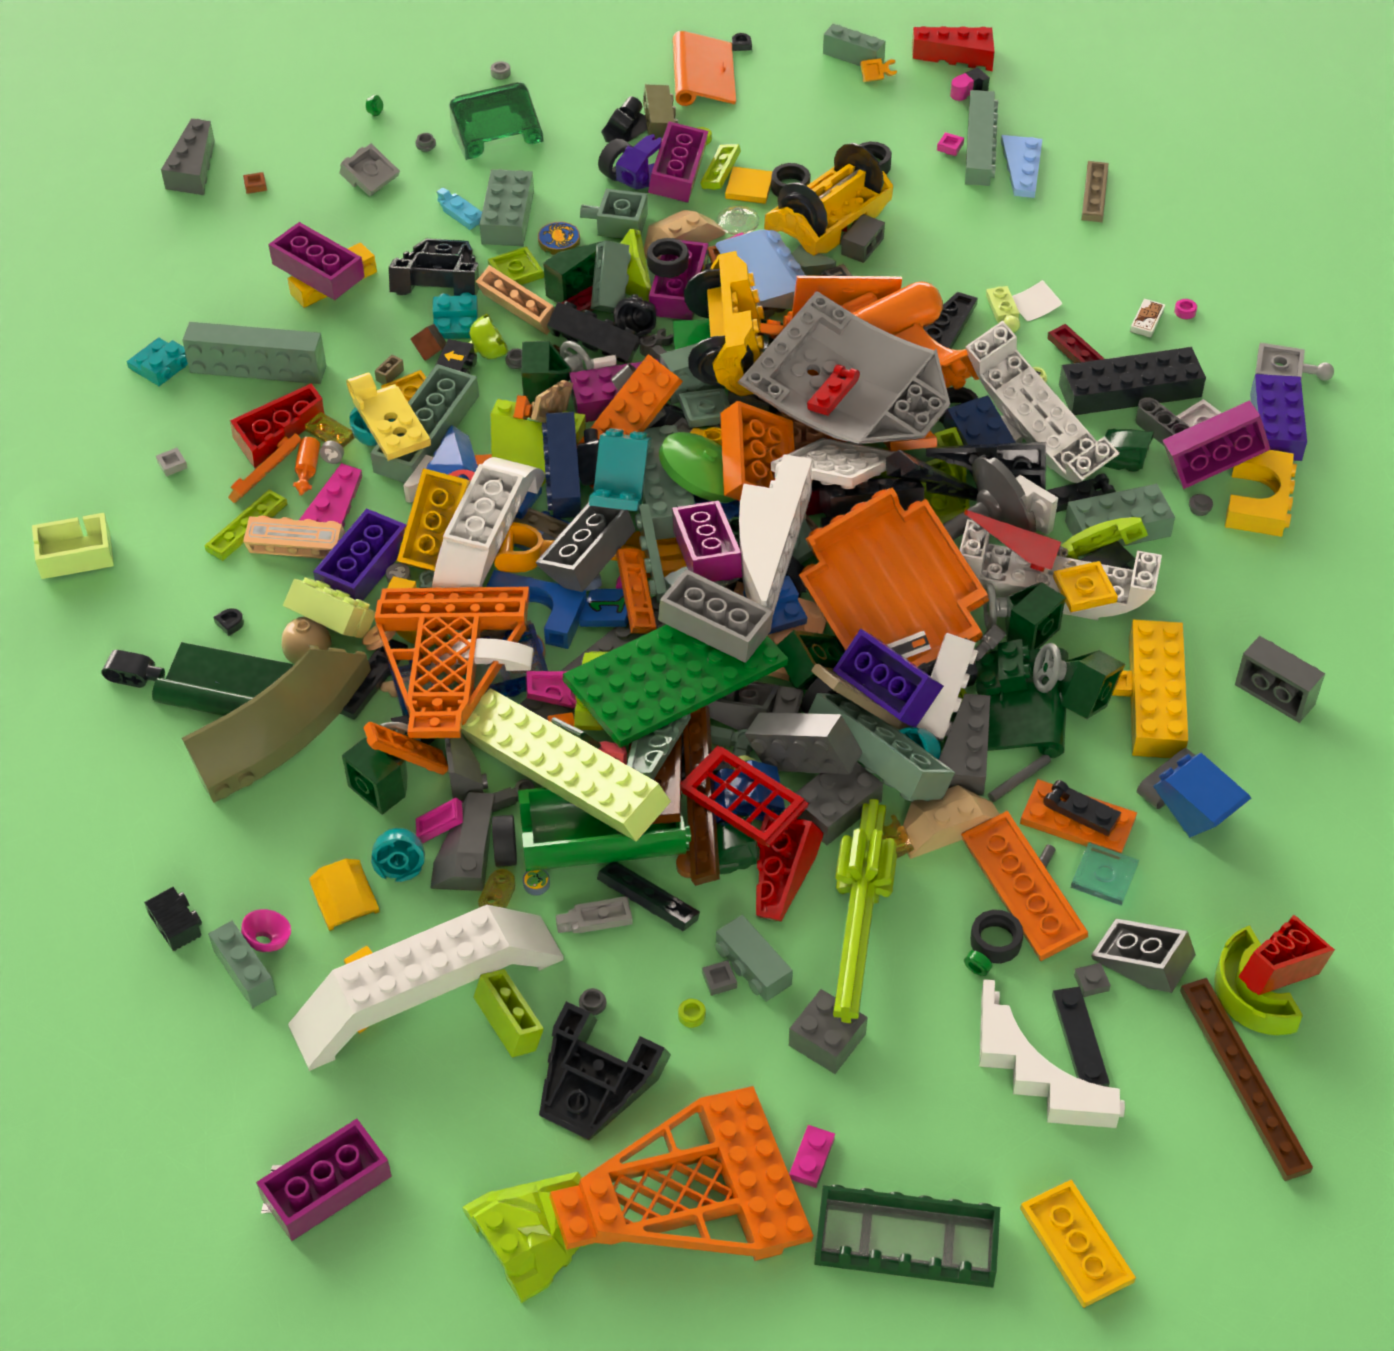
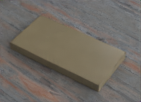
(852, 693)

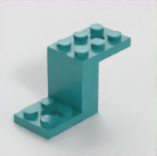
(620, 470)

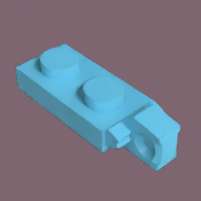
(459, 208)

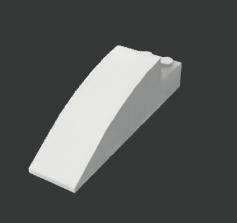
(770, 528)

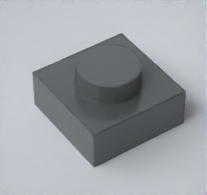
(719, 977)
(1092, 979)

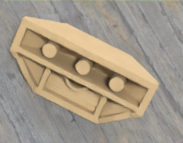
(684, 226)
(943, 820)

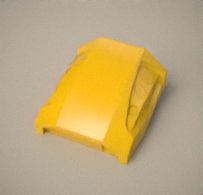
(343, 892)

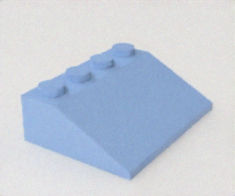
(771, 264)

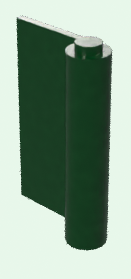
(196, 670)
(1029, 717)

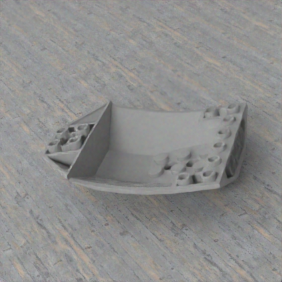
(898, 386)

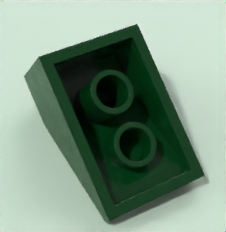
(569, 272)
(805, 651)

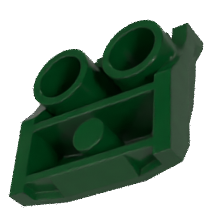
(1131, 447)
(734, 848)

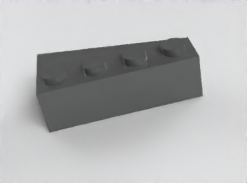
(968, 744)

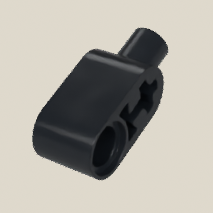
(587, 456)
(131, 669)

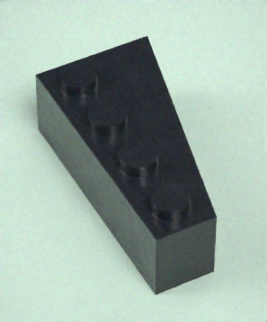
(593, 332)
(839, 501)

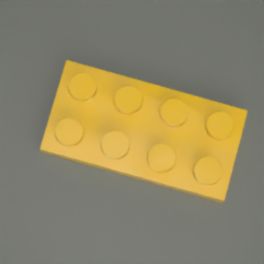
(1077, 1243)

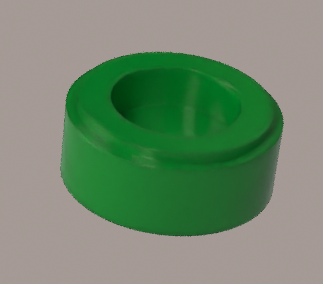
(978, 963)

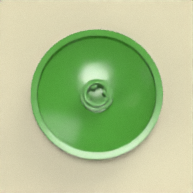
(694, 465)

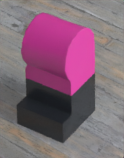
(971, 80)

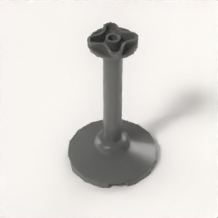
(997, 498)

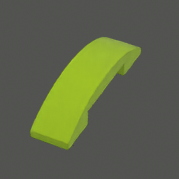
(1103, 534)

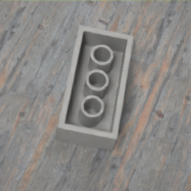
(715, 615)

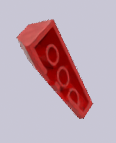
(1030, 546)
(785, 866)

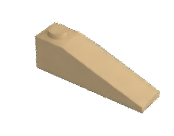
(551, 401)

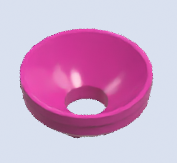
(267, 924)

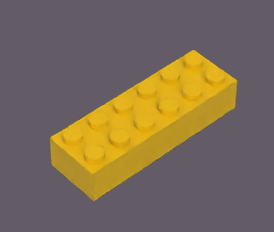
(1158, 688)

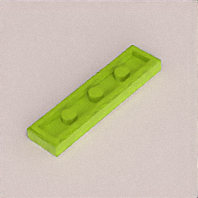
(233, 534)

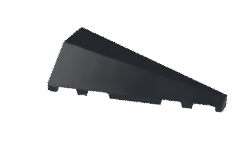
(1020, 458)
(938, 482)

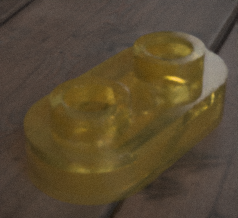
(498, 891)

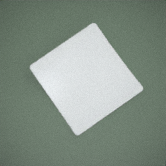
(1036, 301)

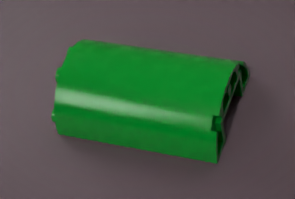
(566, 836)

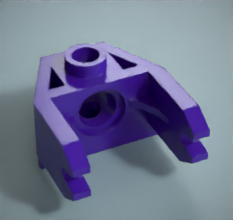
(633, 165)

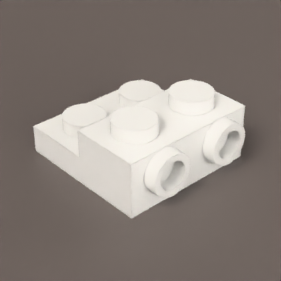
(1041, 503)

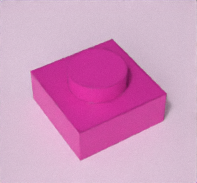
(950, 144)

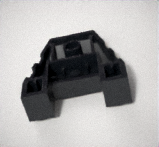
(435, 265)
(588, 1085)

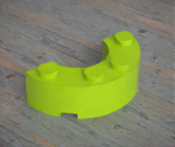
(1263, 1013)

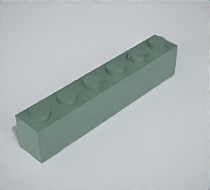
(981, 138)

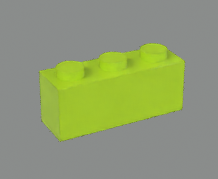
(508, 1013)

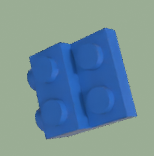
(788, 610)

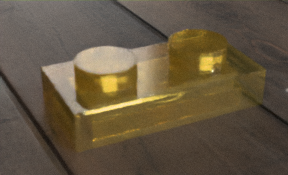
(329, 430)

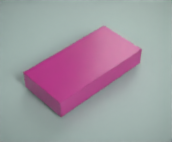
(439, 820)

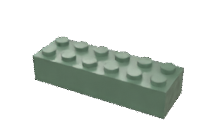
(254, 352)
(438, 404)
(659, 488)
(888, 751)

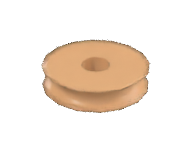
(372, 638)

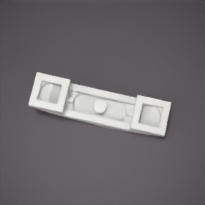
(512, 654)

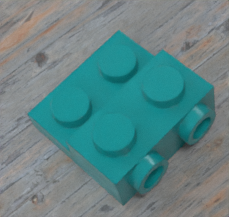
(455, 314)
(159, 361)

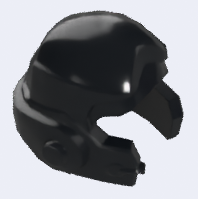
(636, 315)

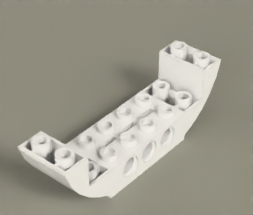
(1034, 406)
(483, 521)
(1011, 573)

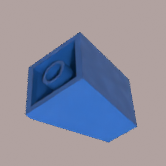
(1199, 794)

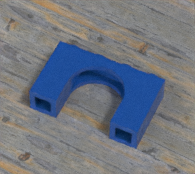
(564, 605)

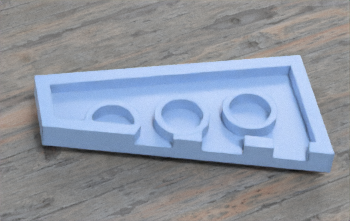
(1022, 163)

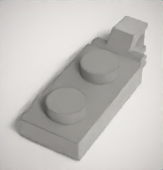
(595, 916)

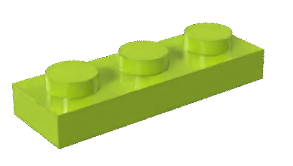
(720, 166)

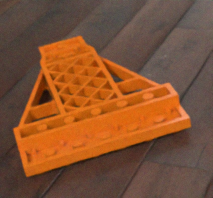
(446, 610)
(744, 1157)

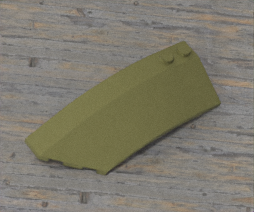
(276, 721)

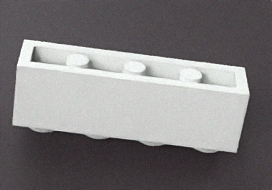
(951, 672)

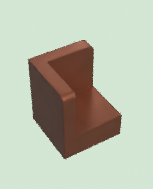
(428, 341)

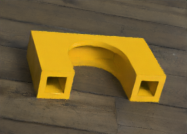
(1270, 513)

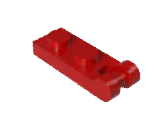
(833, 390)

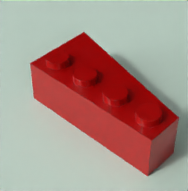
(954, 45)
(267, 425)
(1286, 958)

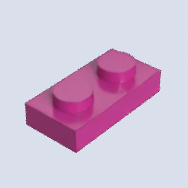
(812, 1156)

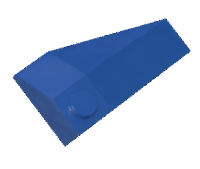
(454, 454)

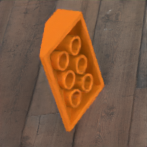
(750, 444)

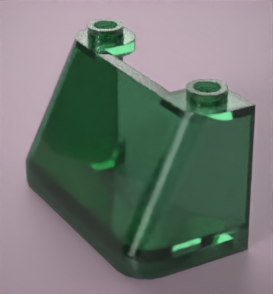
(493, 116)

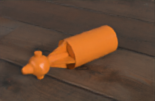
(306, 463)

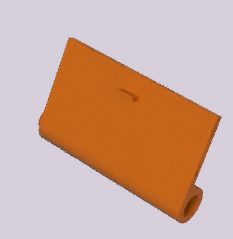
(702, 68)
(840, 289)

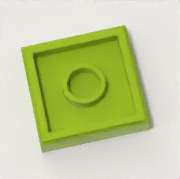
(518, 266)

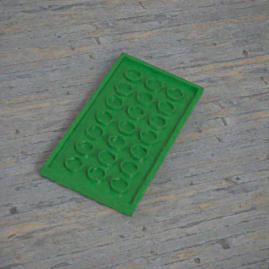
(662, 680)

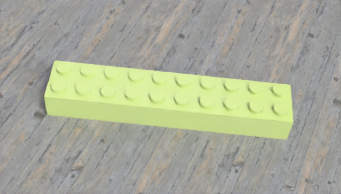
(565, 765)

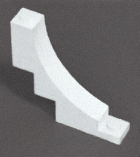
(1068, 1097)

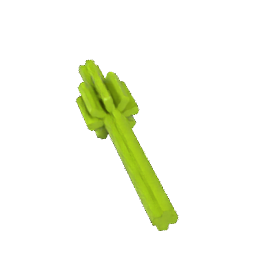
(866, 872)

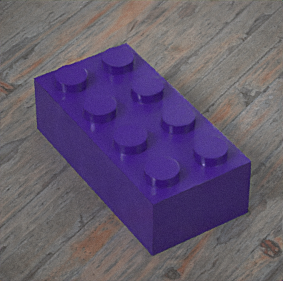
(1281, 411)
(362, 555)
(888, 678)

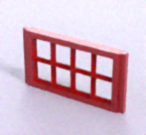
(781, 822)

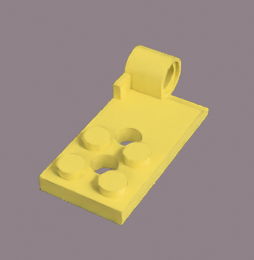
(384, 404)

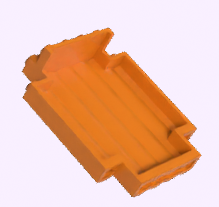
(892, 576)

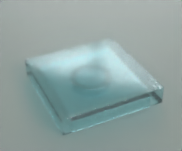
(1104, 873)

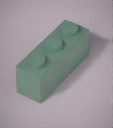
(852, 45)
(610, 275)
(753, 958)
(242, 964)

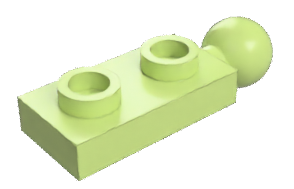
(1004, 307)

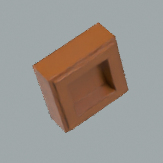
(255, 182)

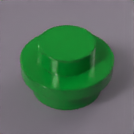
(374, 105)

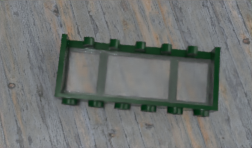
(908, 1235)

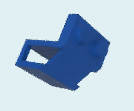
(758, 794)

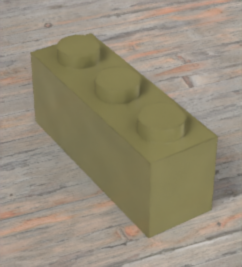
(658, 109)

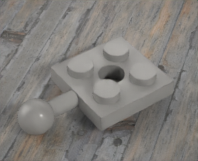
(1291, 359)

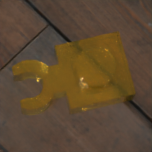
(899, 835)

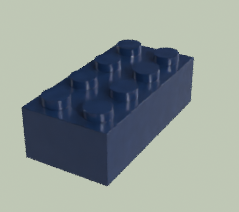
(978, 423)
(561, 465)

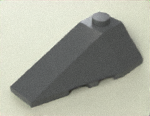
(744, 704)
(463, 769)
(464, 853)

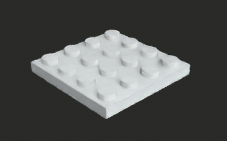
(841, 462)

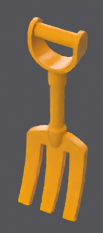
(526, 535)

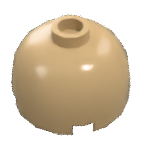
(302, 633)

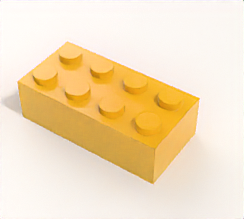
(429, 518)

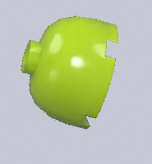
(487, 338)

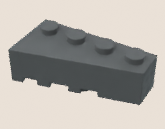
(189, 160)

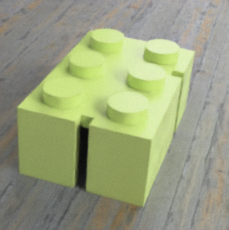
(64, 550)
(330, 607)

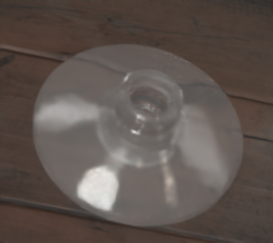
(738, 219)

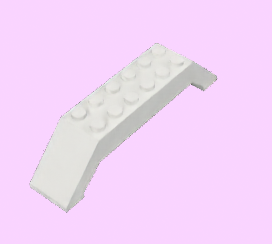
(415, 973)

